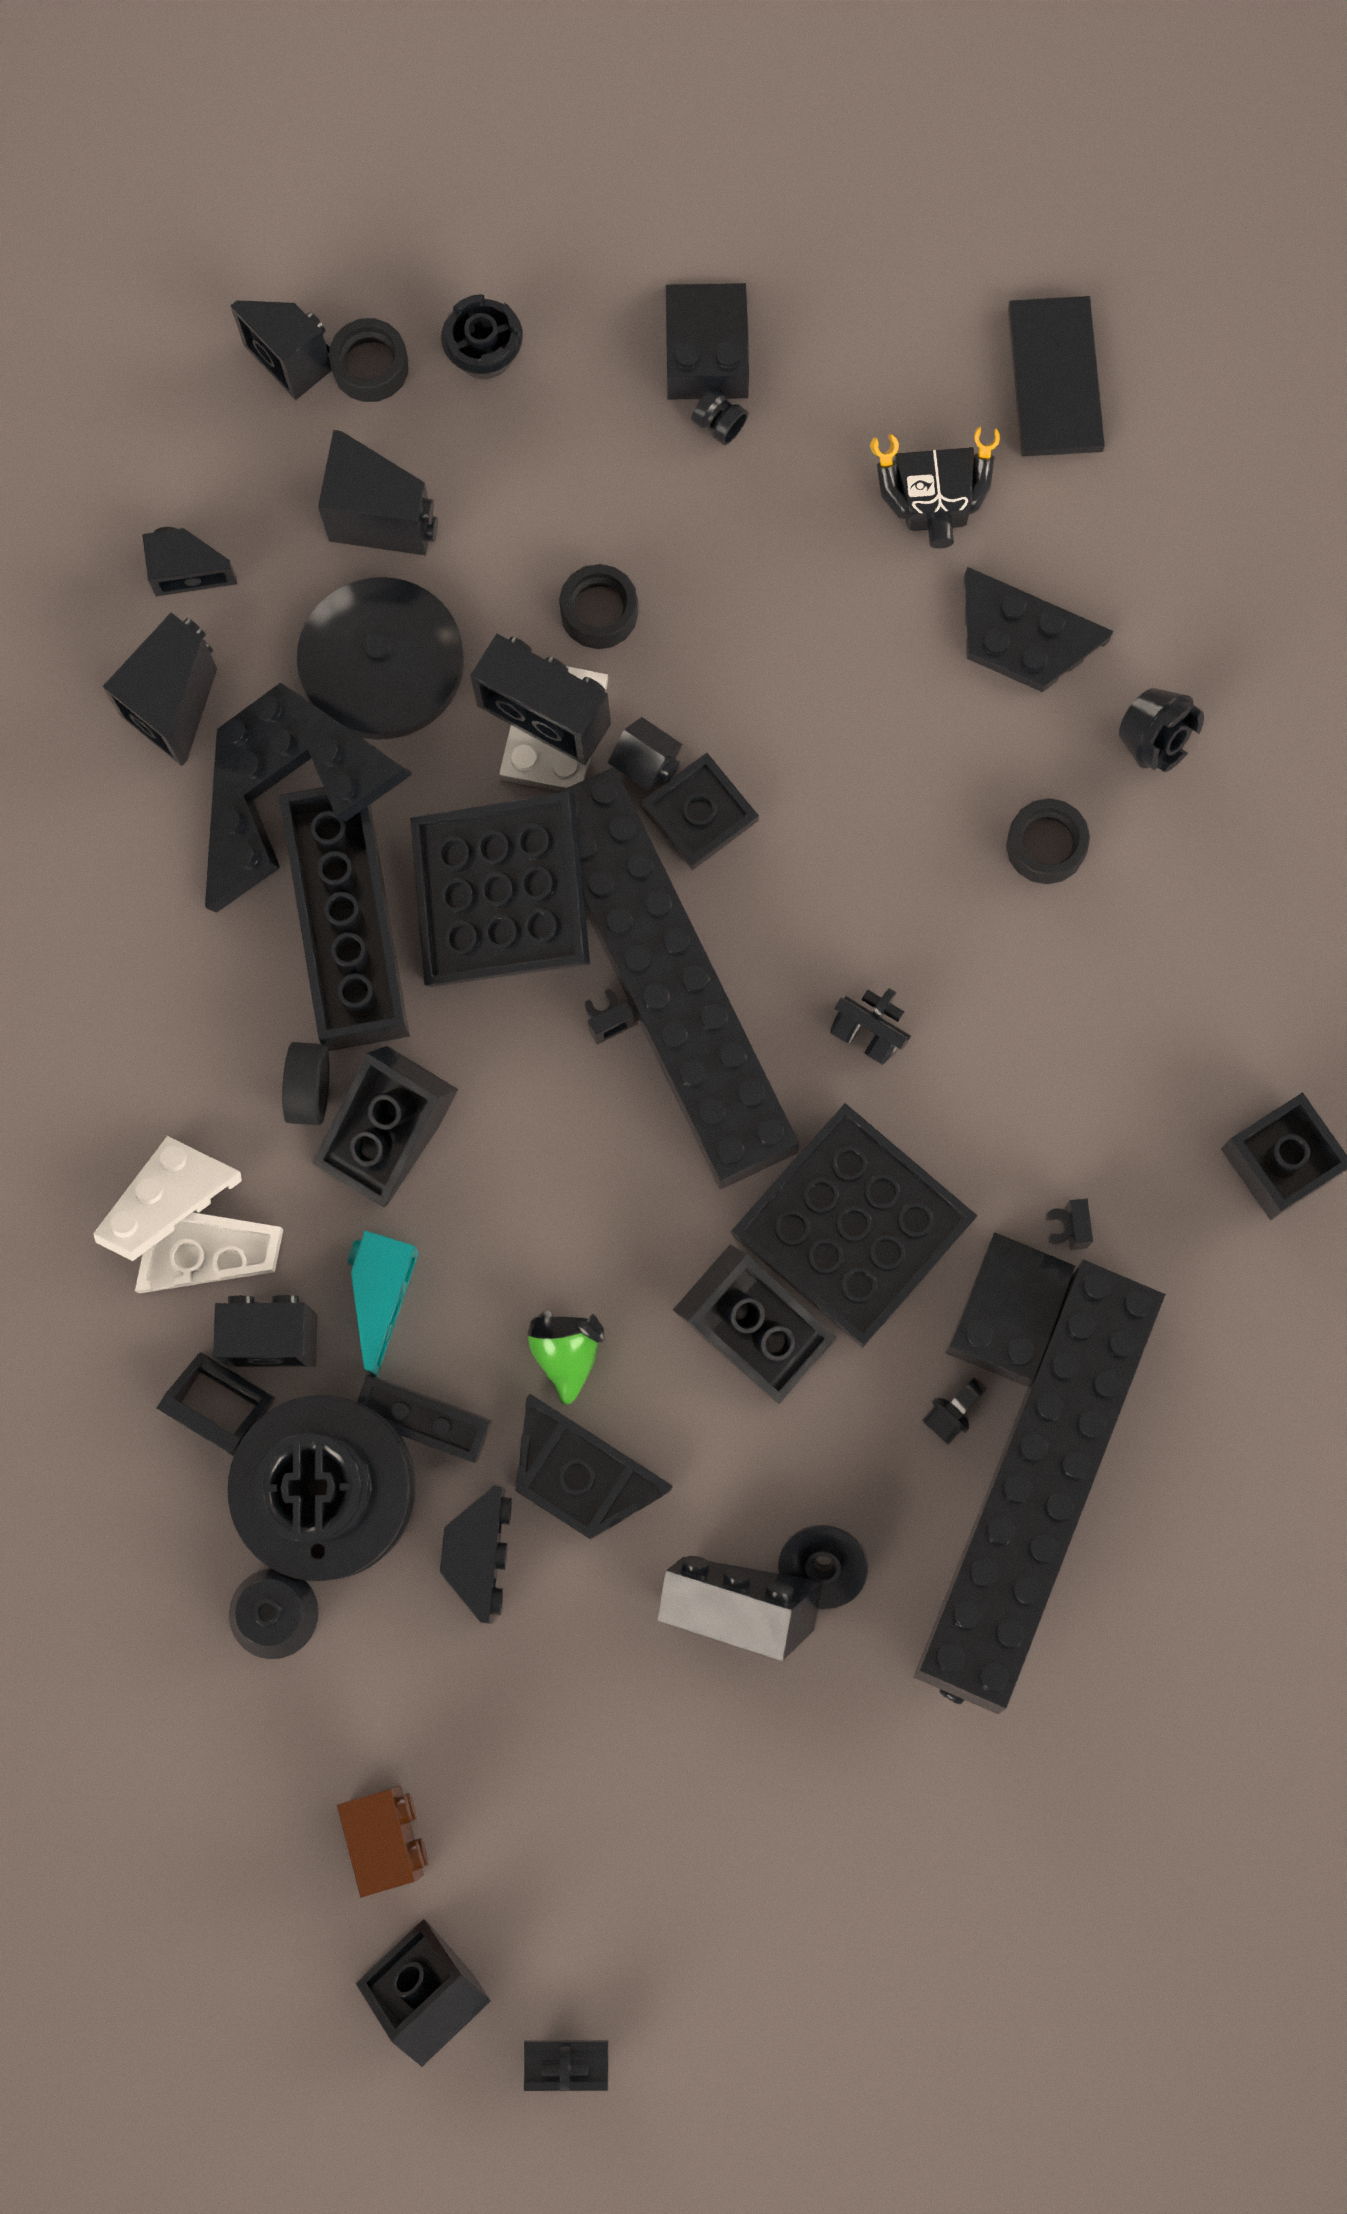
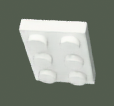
(538, 764)

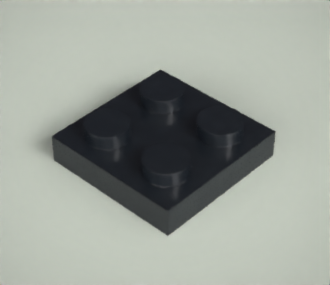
(699, 811)

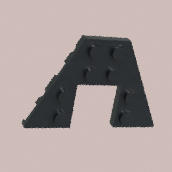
(259, 751)

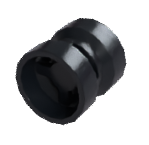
(719, 416)

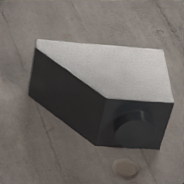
(183, 563)

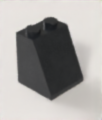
(374, 500)
(166, 686)

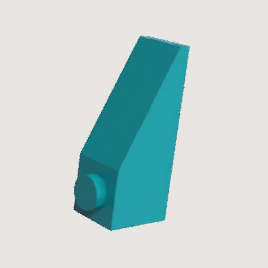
(379, 1284)

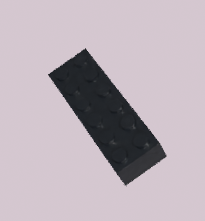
(343, 922)

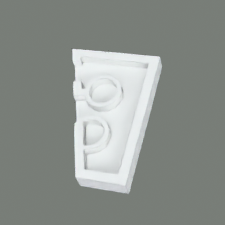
(162, 1195)
(209, 1251)

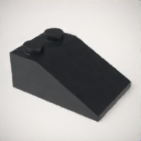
(707, 340)
(384, 1124)
(1011, 1310)
(754, 1323)

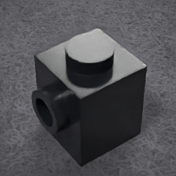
(646, 754)

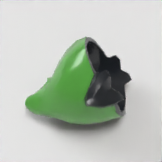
(565, 1350)

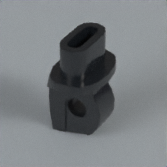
(948, 1417)

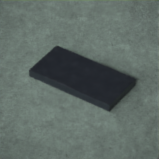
(1056, 376)

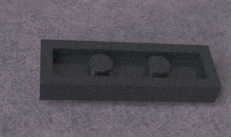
(427, 1418)

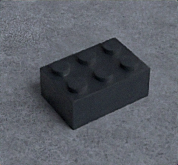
(541, 698)

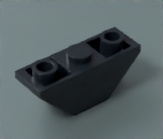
(475, 1553)

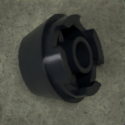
(482, 336)
(1159, 727)
(273, 1614)

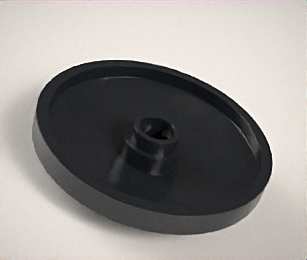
(381, 657)

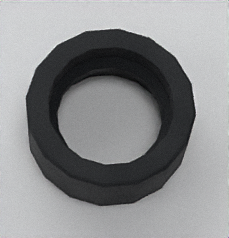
(367, 331)
(596, 576)
(1052, 810)
(305, 1083)

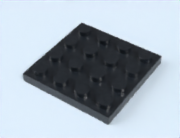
(500, 890)
(853, 1225)

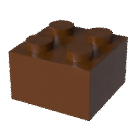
(382, 1840)

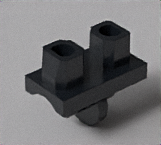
(854, 1015)
(566, 2065)

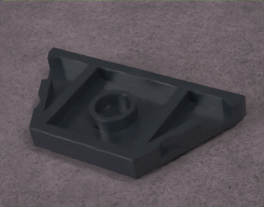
(1024, 633)
(580, 1474)

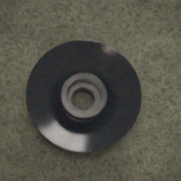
(841, 1577)

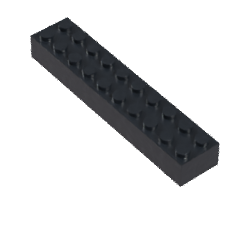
(675, 988)
(1039, 1488)

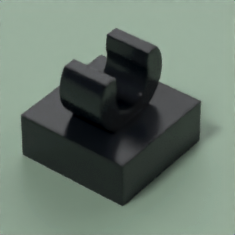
(611, 1021)
(1076, 1223)

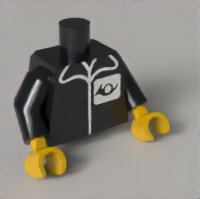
(935, 486)

